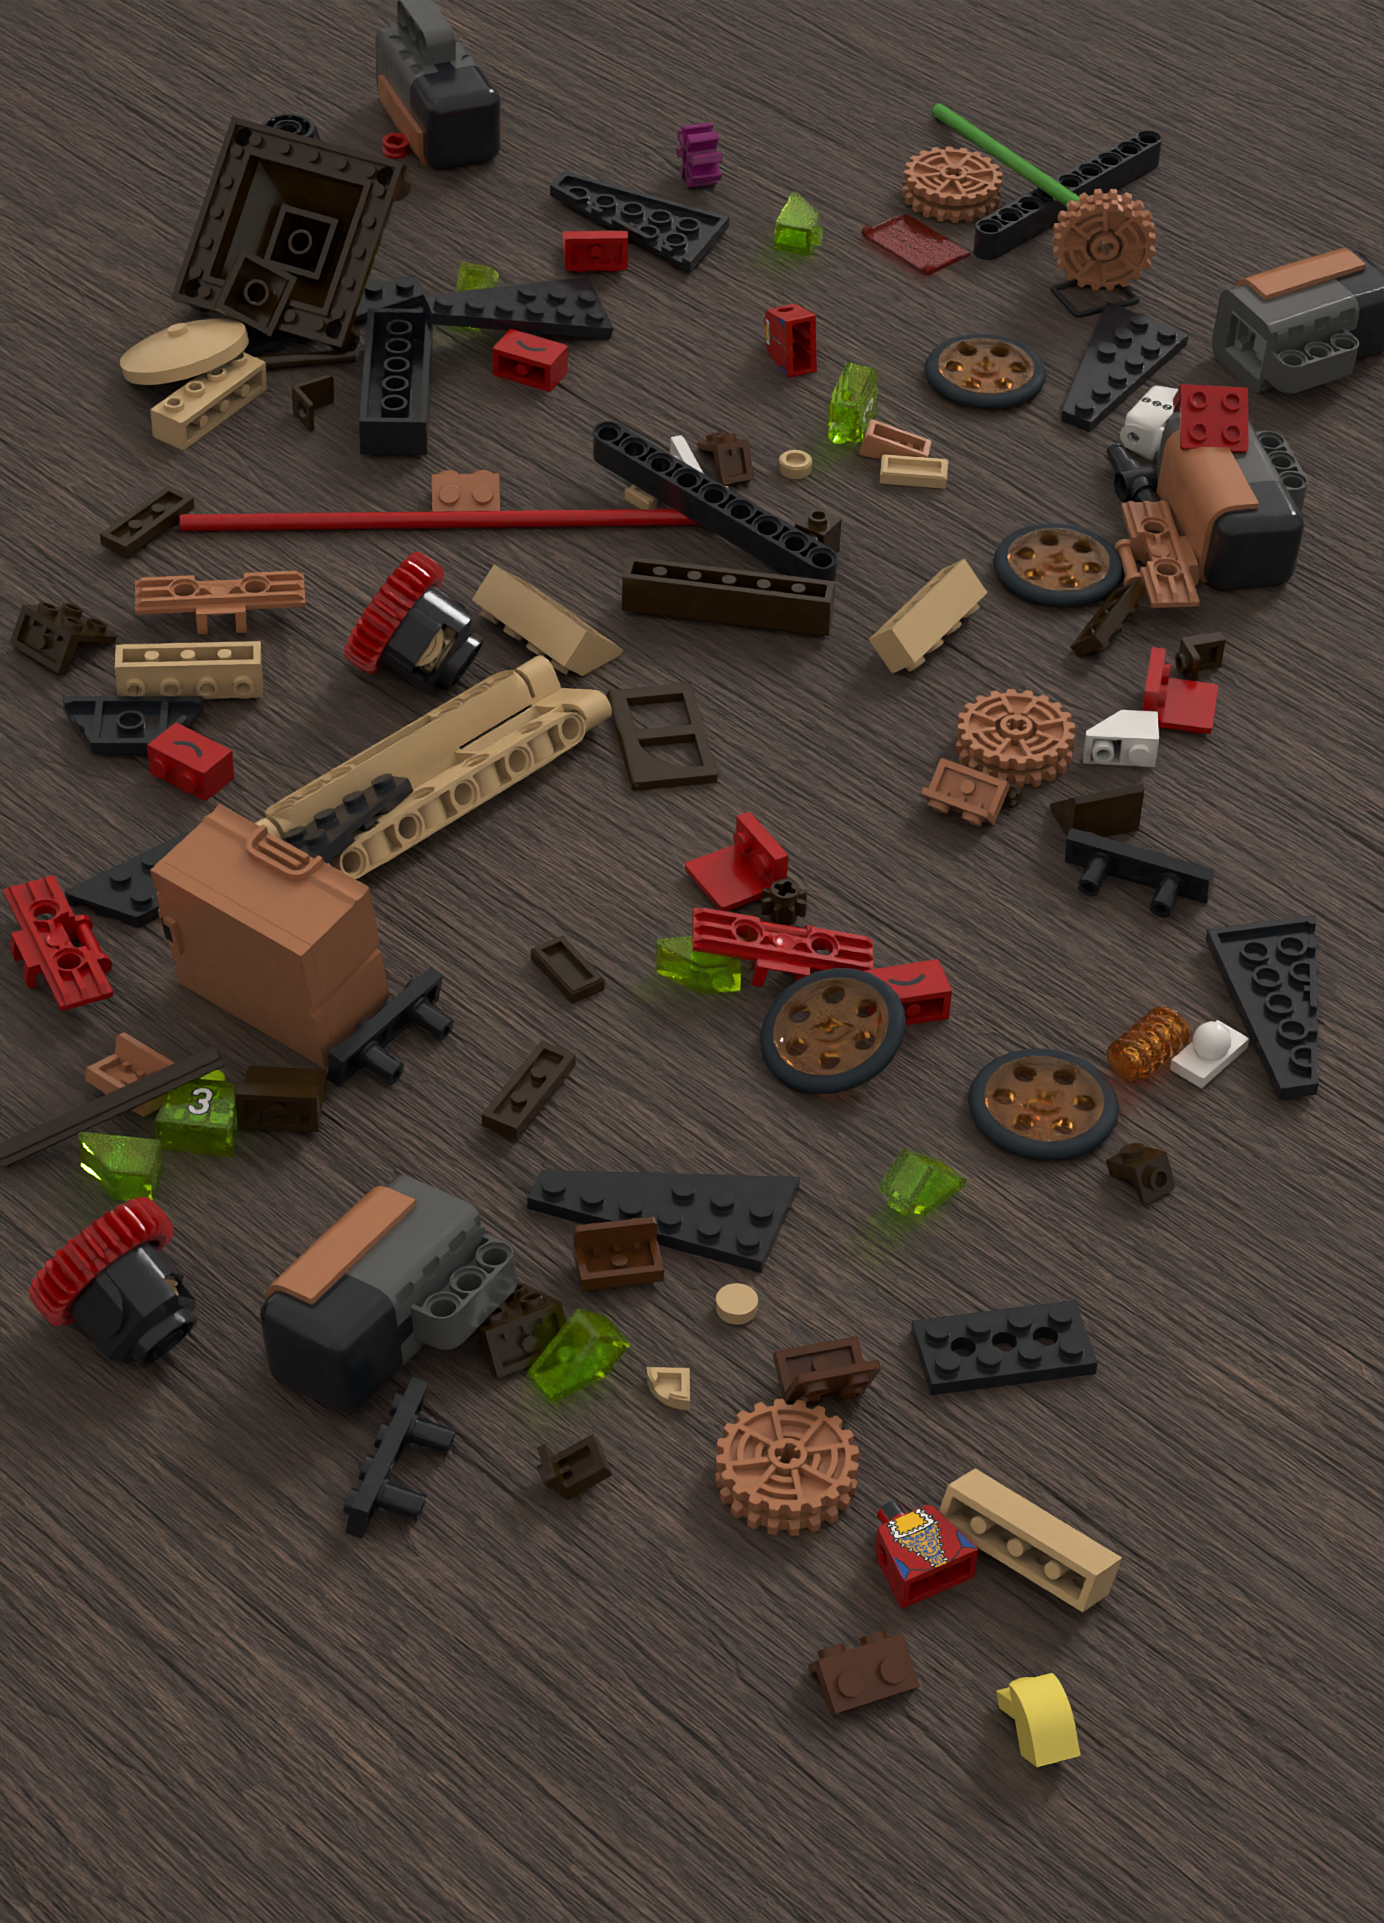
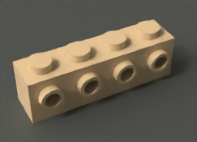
(208, 401)
(928, 617)
(190, 669)
(1030, 1540)

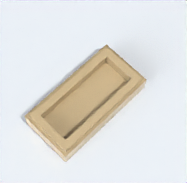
(913, 471)

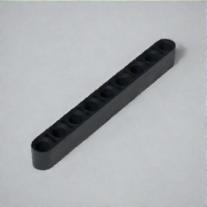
(1039, 211)
(711, 504)

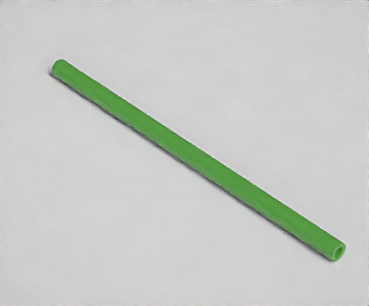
(1004, 155)

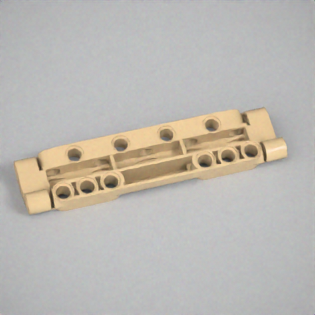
(443, 776)

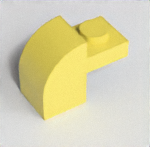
(1041, 1718)

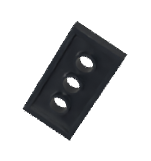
(991, 1367)

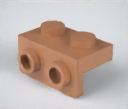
(465, 491)
(965, 792)
(128, 1064)

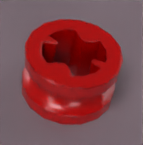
(395, 145)

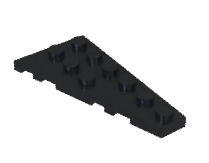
(660, 225)
(392, 294)
(546, 307)
(1119, 360)
(333, 828)
(1275, 991)
(700, 1214)

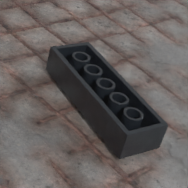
(396, 383)

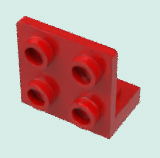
(595, 250)
(1212, 417)
(1178, 702)
(741, 870)

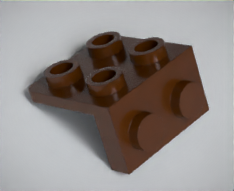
(824, 1371)

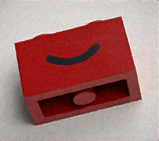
(530, 360)
(190, 761)
(921, 989)

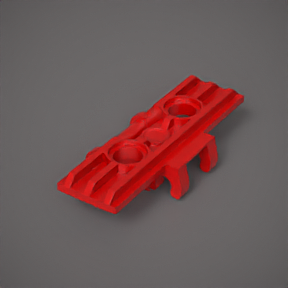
(777, 945)
(71, 972)

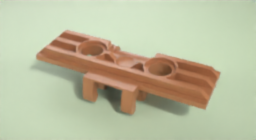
(1168, 558)
(219, 597)

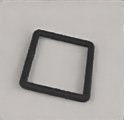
(1054, 289)

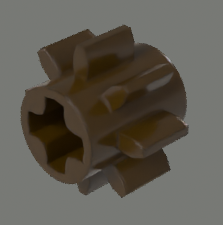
(784, 902)

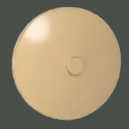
(184, 351)

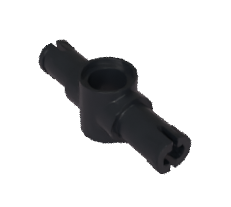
(1130, 478)

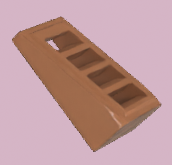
(889, 440)

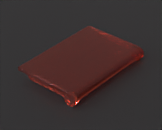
(915, 243)

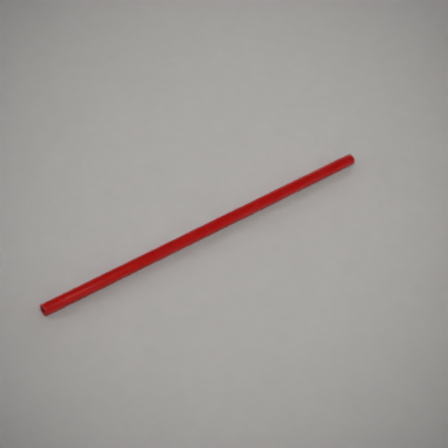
(433, 520)

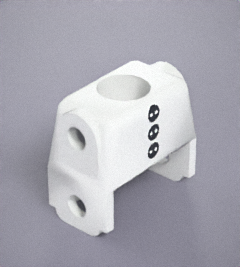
(1147, 421)

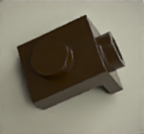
(1199, 654)
(1144, 1166)
(575, 1467)

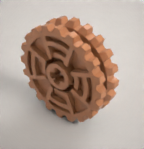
(952, 184)
(1104, 239)
(1015, 737)
(786, 1467)

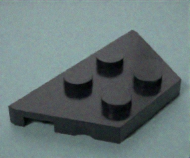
(128, 722)
(126, 889)

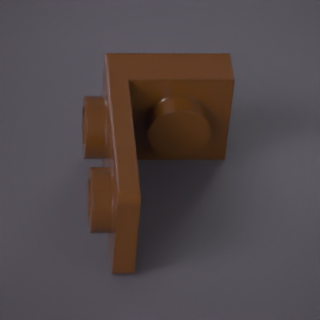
(731, 457)

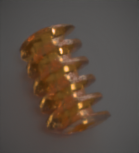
(1148, 1044)

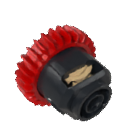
(415, 628)
(119, 1285)

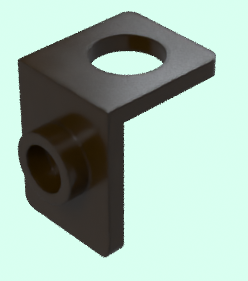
(311, 396)

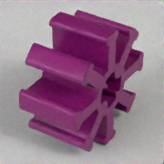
(699, 154)

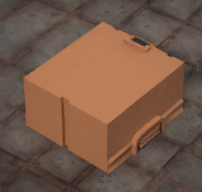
(271, 934)

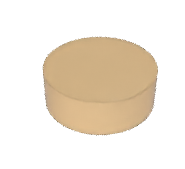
(795, 464)
(736, 1303)

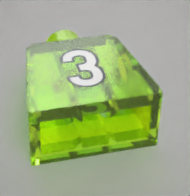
(847, 416)
(199, 1117)

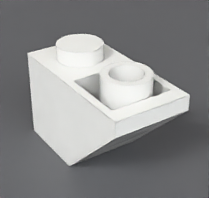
(1124, 740)

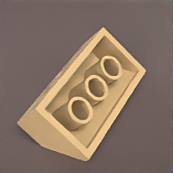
(543, 623)

